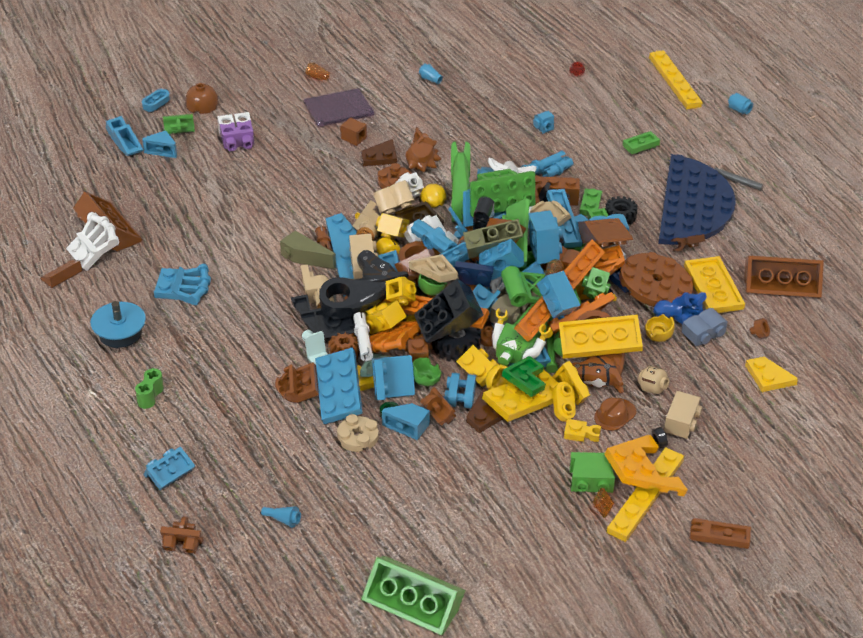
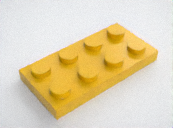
(712, 278)
(600, 336)
(513, 403)

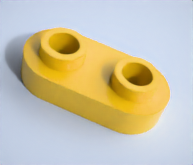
(564, 398)

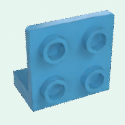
(393, 376)

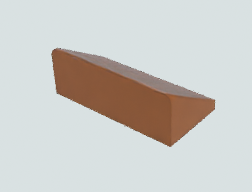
(62, 273)

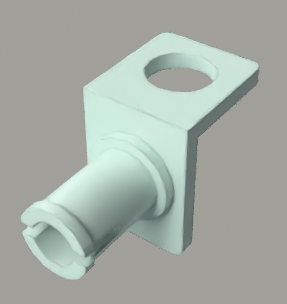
(314, 345)

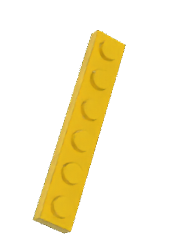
(675, 79)
(642, 498)

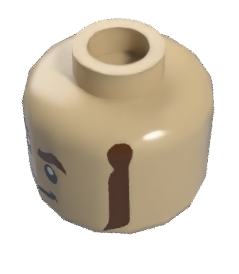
(653, 380)

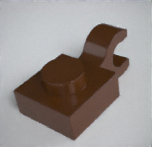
(691, 241)

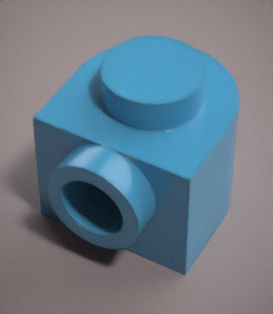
(544, 121)

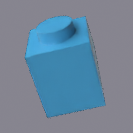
(407, 419)

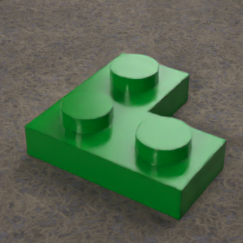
(524, 375)

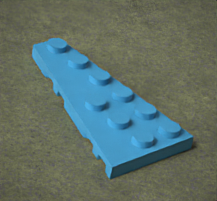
(339, 231)

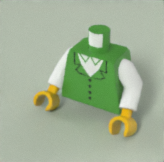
(512, 346)

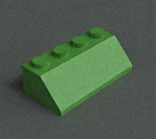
(520, 211)
(412, 594)

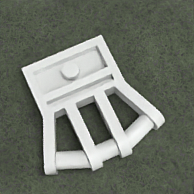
(84, 248)

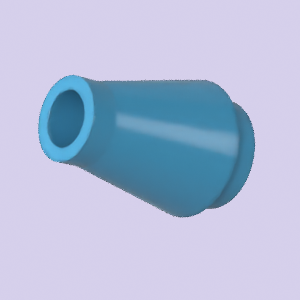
(429, 73)

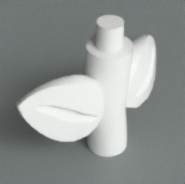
(509, 165)

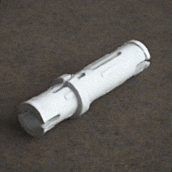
(362, 332)

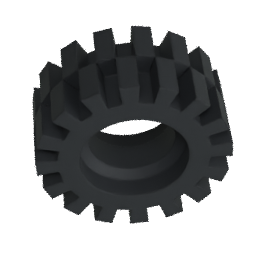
(622, 206)

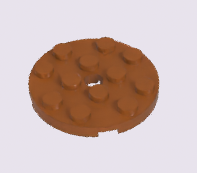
(642, 269)

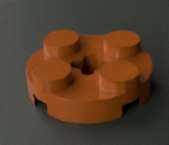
(389, 175)

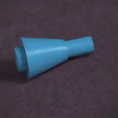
(288, 515)

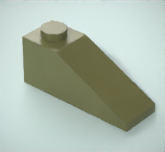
(306, 251)

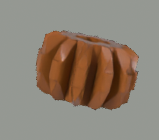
(343, 342)

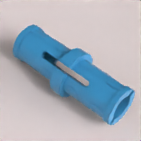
(557, 167)

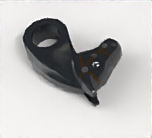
(361, 292)

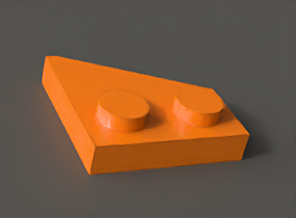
(611, 260)

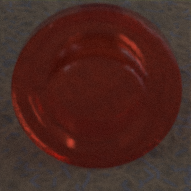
(577, 68)

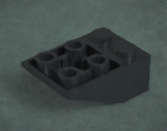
(448, 312)

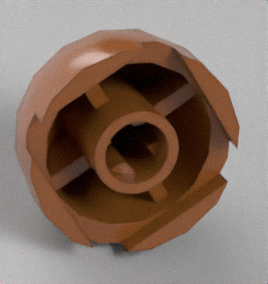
(201, 98)

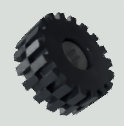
(455, 347)

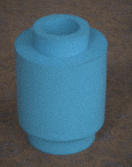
(740, 103)

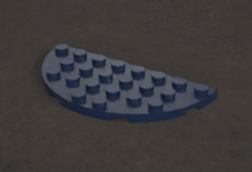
(695, 201)

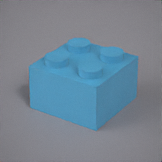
(544, 236)

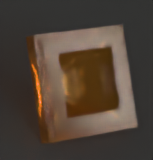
(603, 502)

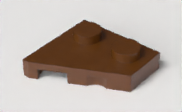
(379, 154)
(482, 415)

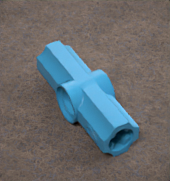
(432, 237)

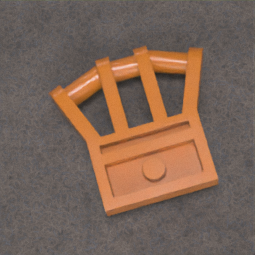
(394, 337)

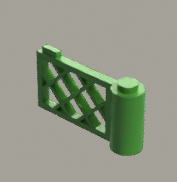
(519, 288)

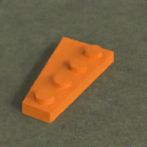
(600, 302)

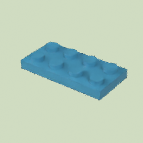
(338, 385)

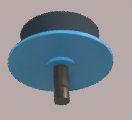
(118, 323)

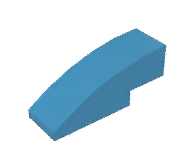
(123, 136)

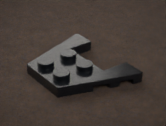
(318, 321)

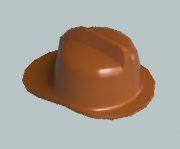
(614, 413)

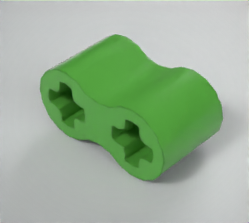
(149, 388)

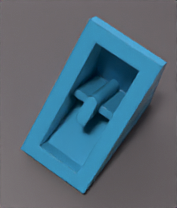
(160, 144)

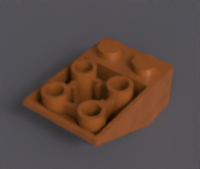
(604, 232)

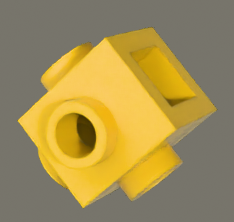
(400, 290)

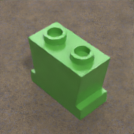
(591, 472)

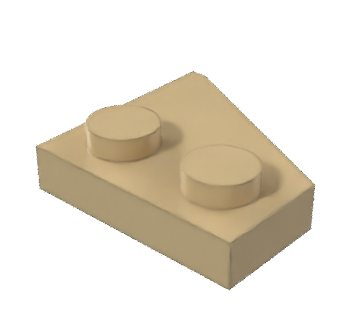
(434, 267)

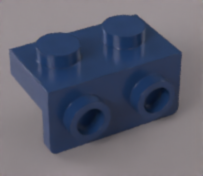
(474, 273)

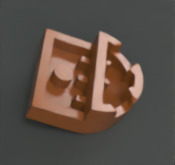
(298, 383)

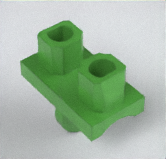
(178, 123)

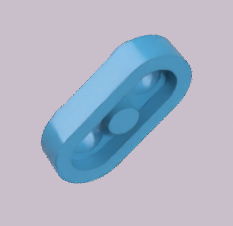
(155, 100)

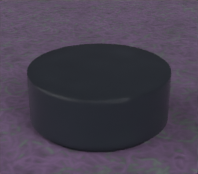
(660, 437)

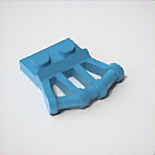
(181, 283)

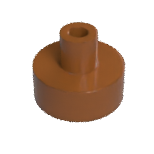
(761, 328)
(486, 336)

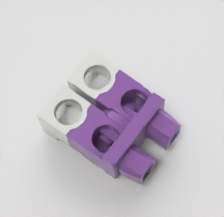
(236, 134)

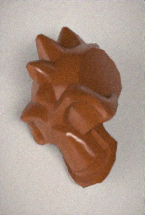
(422, 152)

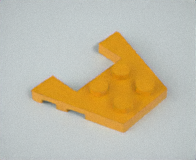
(635, 468)

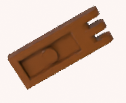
(720, 533)

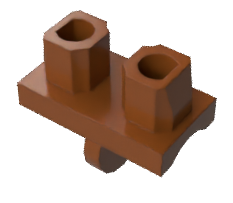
(438, 407)
(181, 532)

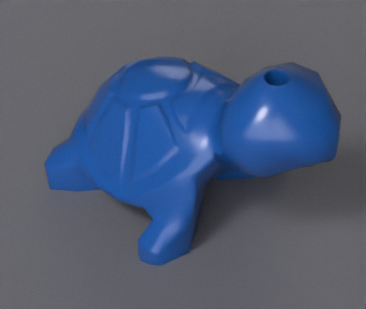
(681, 307)

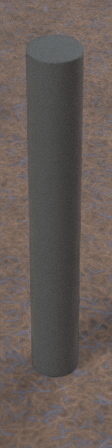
(740, 179)

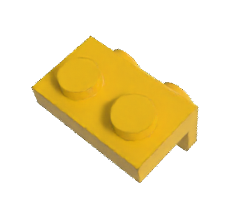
(476, 363)

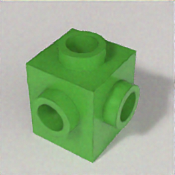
(595, 283)

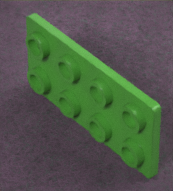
(504, 188)

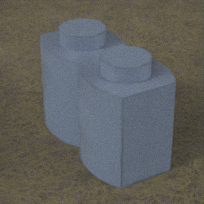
(704, 327)

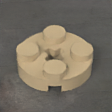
(355, 424)

